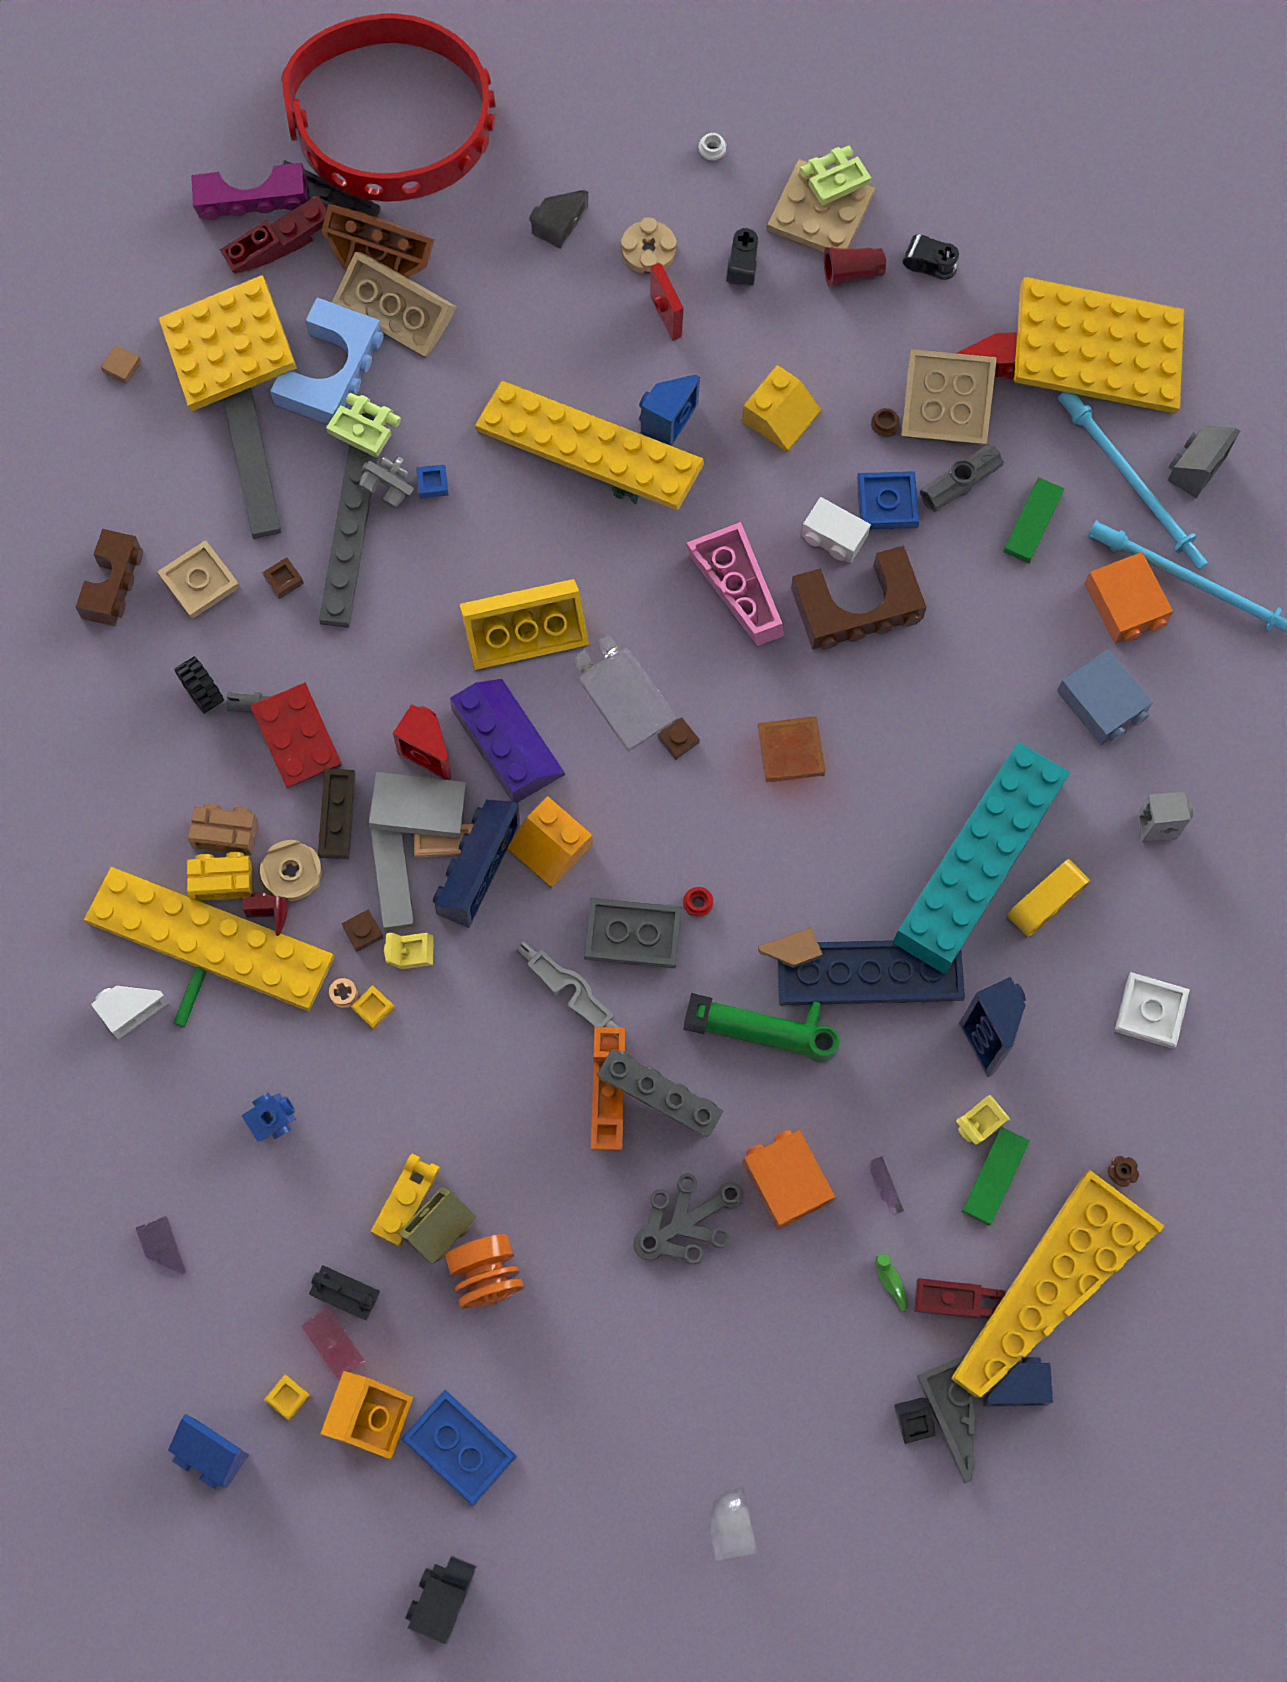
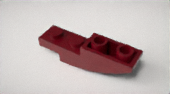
(275, 240)

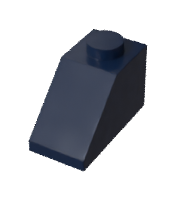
(1023, 1385)

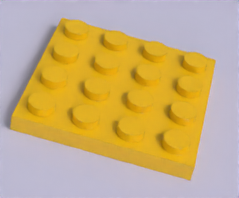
(227, 343)

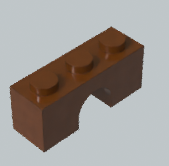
(105, 600)

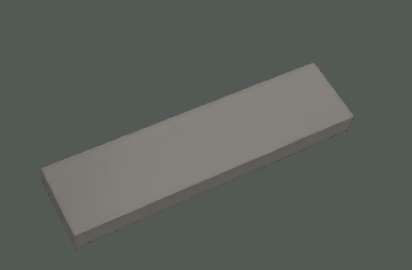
(392, 879)

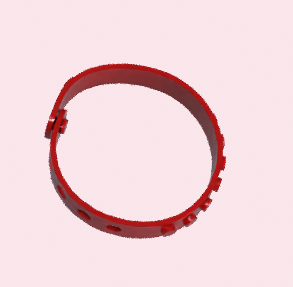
(380, 30)

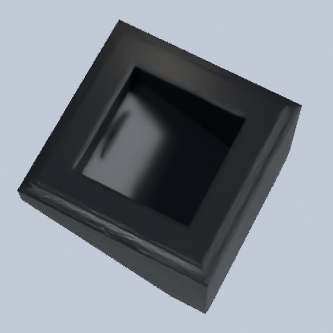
(915, 1420)

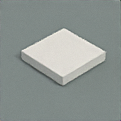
(1152, 1010)

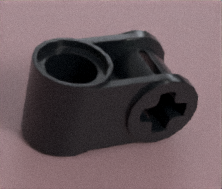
(929, 255)
(743, 259)

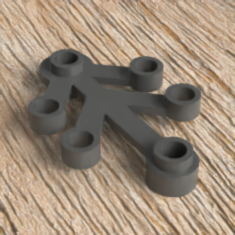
(683, 1223)

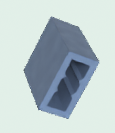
(1105, 697)

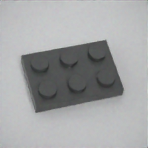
(633, 933)

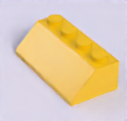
(524, 624)

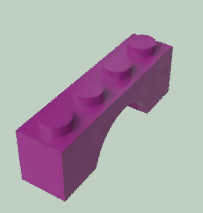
(282, 190)

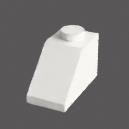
(127, 1007)

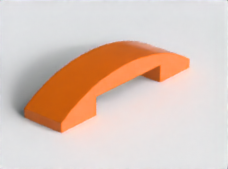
(606, 1099)

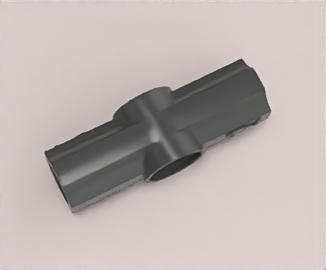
(949, 486)

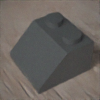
(1202, 458)

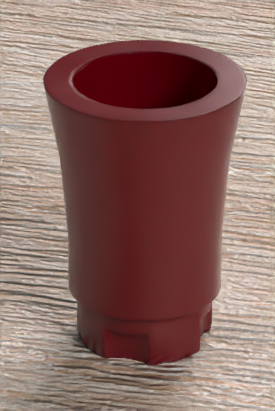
(853, 264)

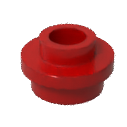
(698, 893)

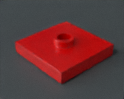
(666, 301)

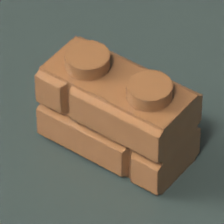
(223, 829)

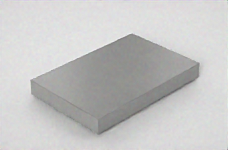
(417, 805)

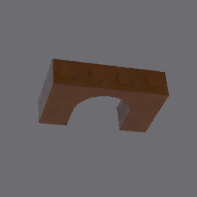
(830, 624)

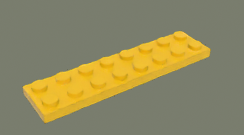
(590, 445)
(209, 938)

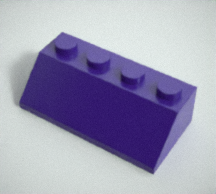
(505, 738)

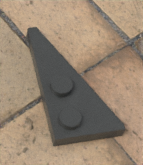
(954, 1413)

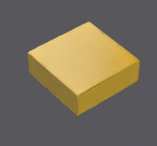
(372, 1007)
(287, 1397)

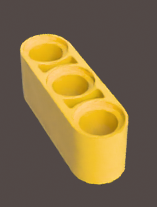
(1048, 898)

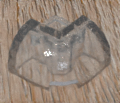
(731, 1526)

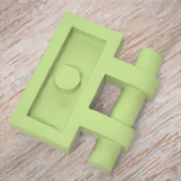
(839, 180)
(360, 431)

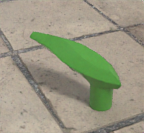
(891, 1280)

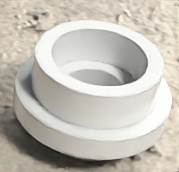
(712, 140)

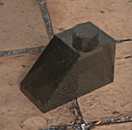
(558, 216)

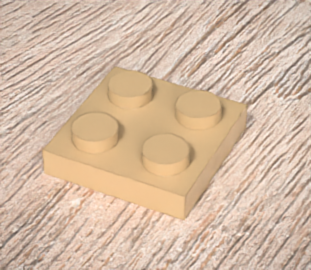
(198, 579)

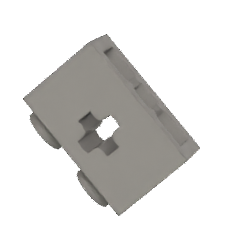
(1164, 816)

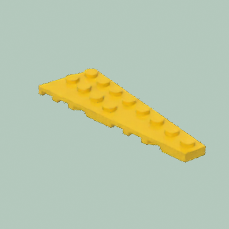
(1076, 1255)

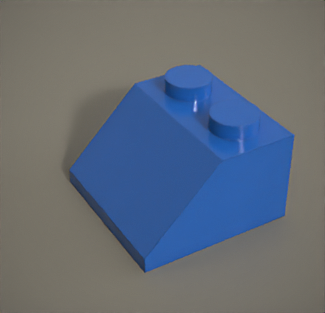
(669, 408)
(207, 1452)

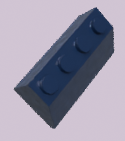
(478, 861)
(994, 1022)

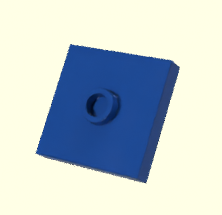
(888, 499)

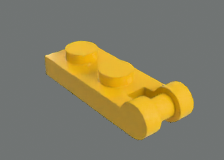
(404, 1200)

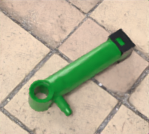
(761, 1028)

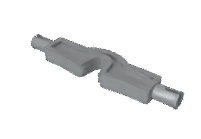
(558, 979)

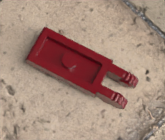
(953, 1298)

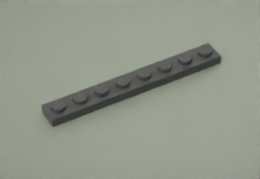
(347, 542)

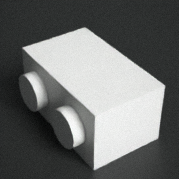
(835, 530)

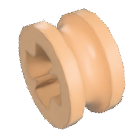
(349, 985)

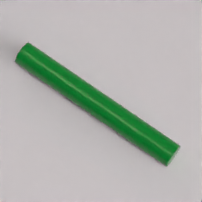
(190, 997)

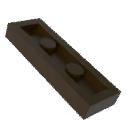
(336, 814)

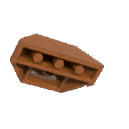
(383, 240)

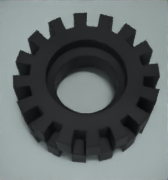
(199, 684)

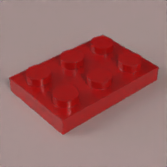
(295, 735)

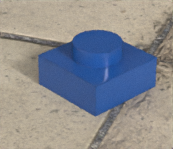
(432, 481)

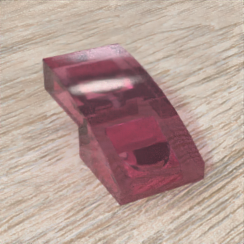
(332, 1342)

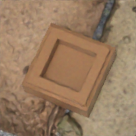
(121, 364)

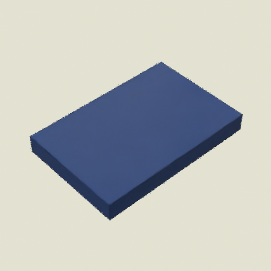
(459, 1447)

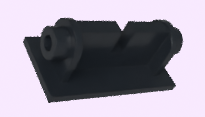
(343, 1292)

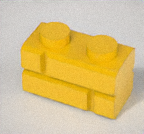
(219, 877)

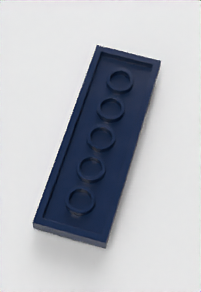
(868, 974)

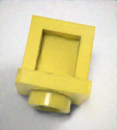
(409, 950)
(982, 1121)

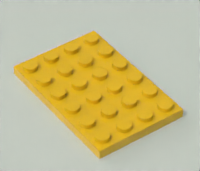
(1099, 345)

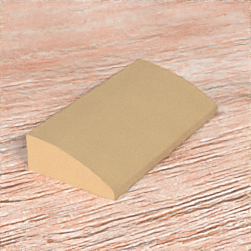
(402, 306)

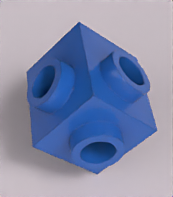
(259, 1118)

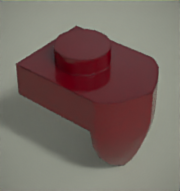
(267, 906)

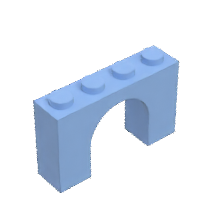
(322, 397)

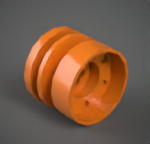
(485, 1274)

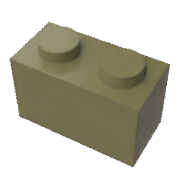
(438, 1225)

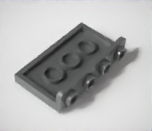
(660, 1093)

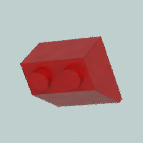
(421, 741)

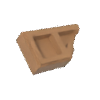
(793, 949)

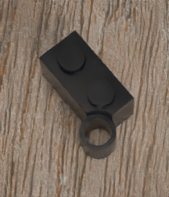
(441, 1599)

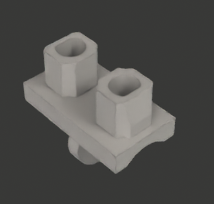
(374, 474)

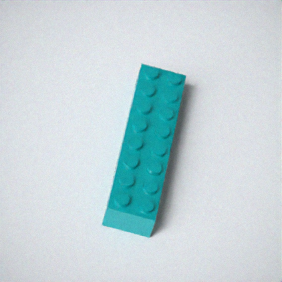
(980, 858)

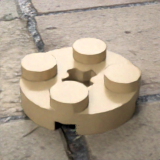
(648, 232)
(298, 855)

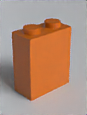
(1128, 598)
(787, 1178)

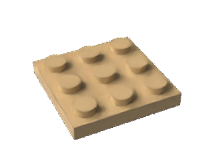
(805, 221)
(948, 396)

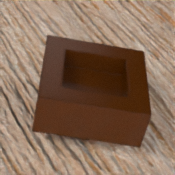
(283, 577)
(678, 738)
(362, 930)

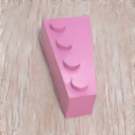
(735, 575)

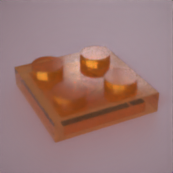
(791, 749)

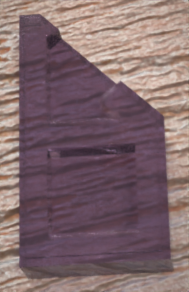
(885, 1185)
(160, 1244)

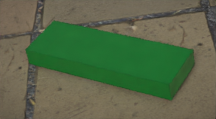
(1033, 520)
(995, 1176)

